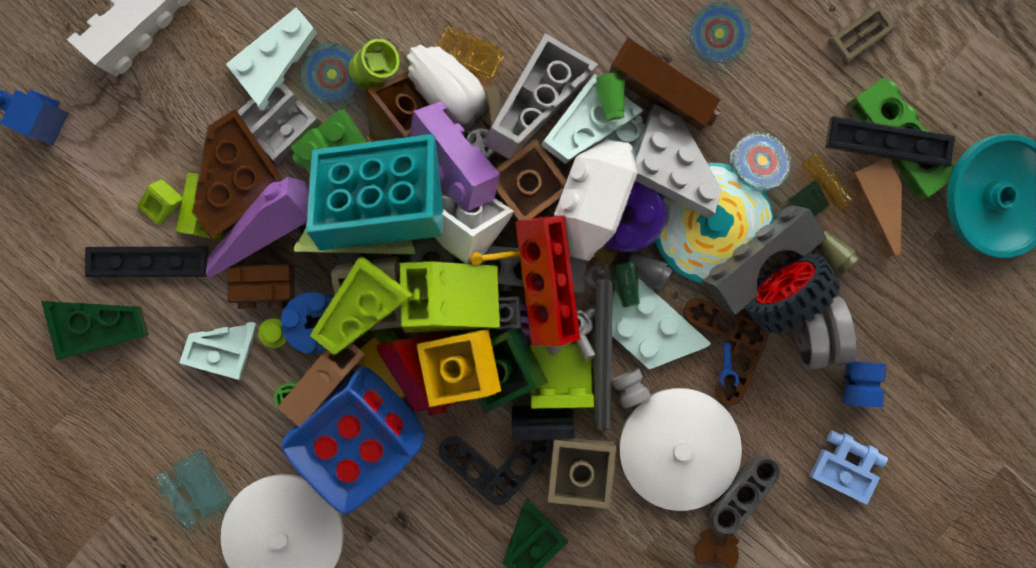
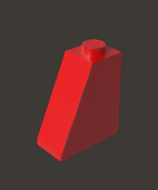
(404, 364)

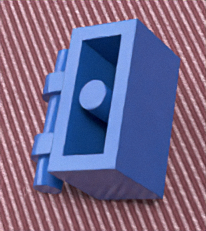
(32, 115)

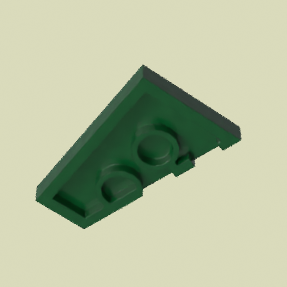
(90, 327)

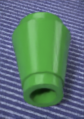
(611, 95)

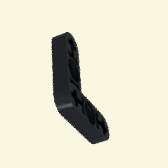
(492, 475)

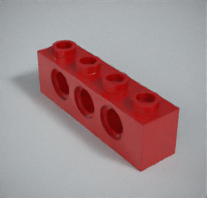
(548, 281)

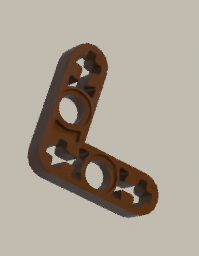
(740, 346)

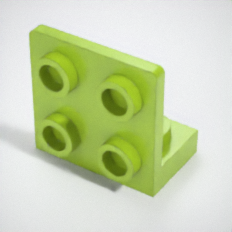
(567, 379)

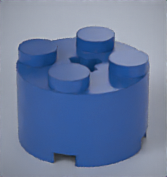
(297, 320)

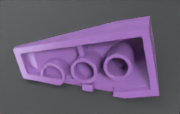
(271, 216)

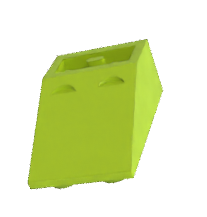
(449, 297)

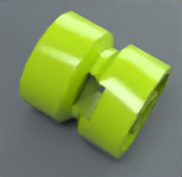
(373, 63)

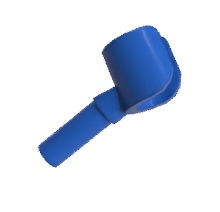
(727, 366)

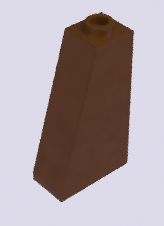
(665, 85)

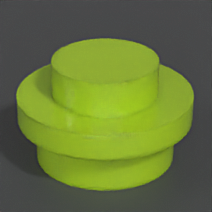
(271, 333)

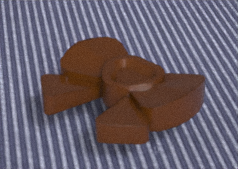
(708, 551)

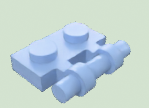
(845, 476)

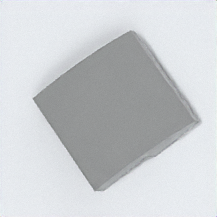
(280, 122)

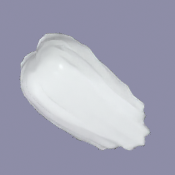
(444, 79)

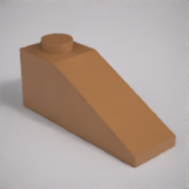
(881, 200)

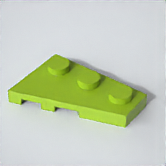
(358, 306)

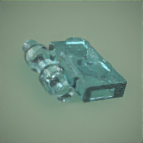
(201, 483)

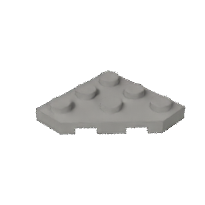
(674, 165)

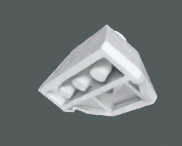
(596, 196)

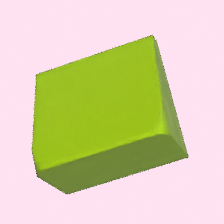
(159, 201)

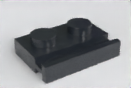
(542, 423)

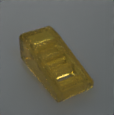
(487, 59)

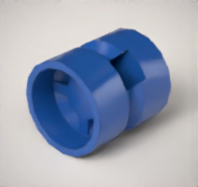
(864, 384)

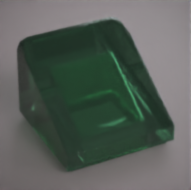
(810, 197)

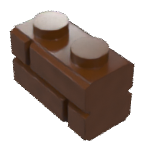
(261, 284)

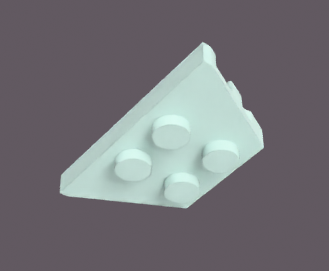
(653, 329)

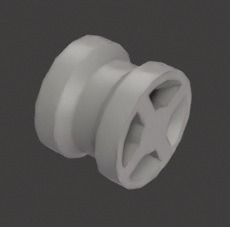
(477, 138)

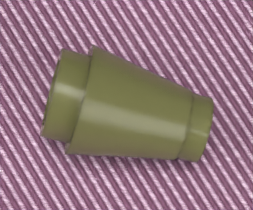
(837, 253)

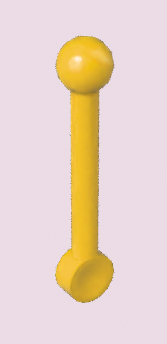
(476, 258)

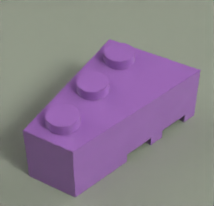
(463, 169)

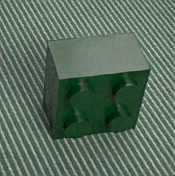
(516, 370)

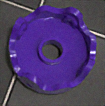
(648, 222)

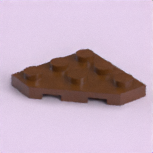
(230, 174)

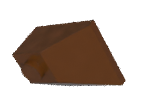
(392, 107)

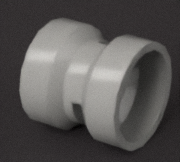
(631, 388)

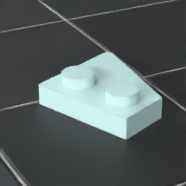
(220, 350)

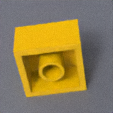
(458, 368)

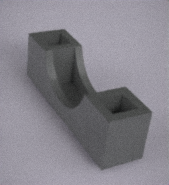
(735, 280)

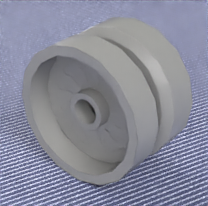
(827, 337)

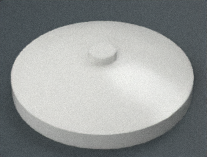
(680, 449)
(281, 526)

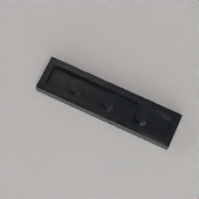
(890, 142)
(146, 261)

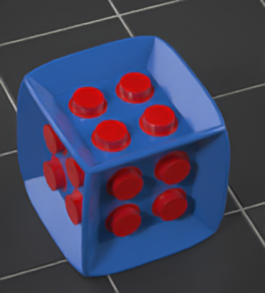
(354, 441)

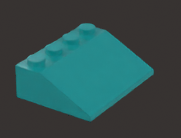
(375, 193)

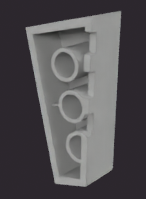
(542, 90)

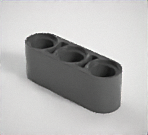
(742, 509)

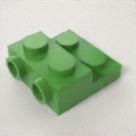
(334, 132)

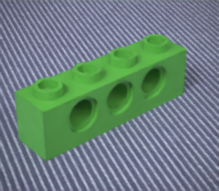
(868, 108)

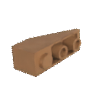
(320, 383)

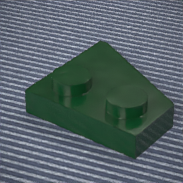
(533, 539)

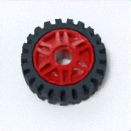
(793, 293)

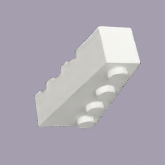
(124, 32)

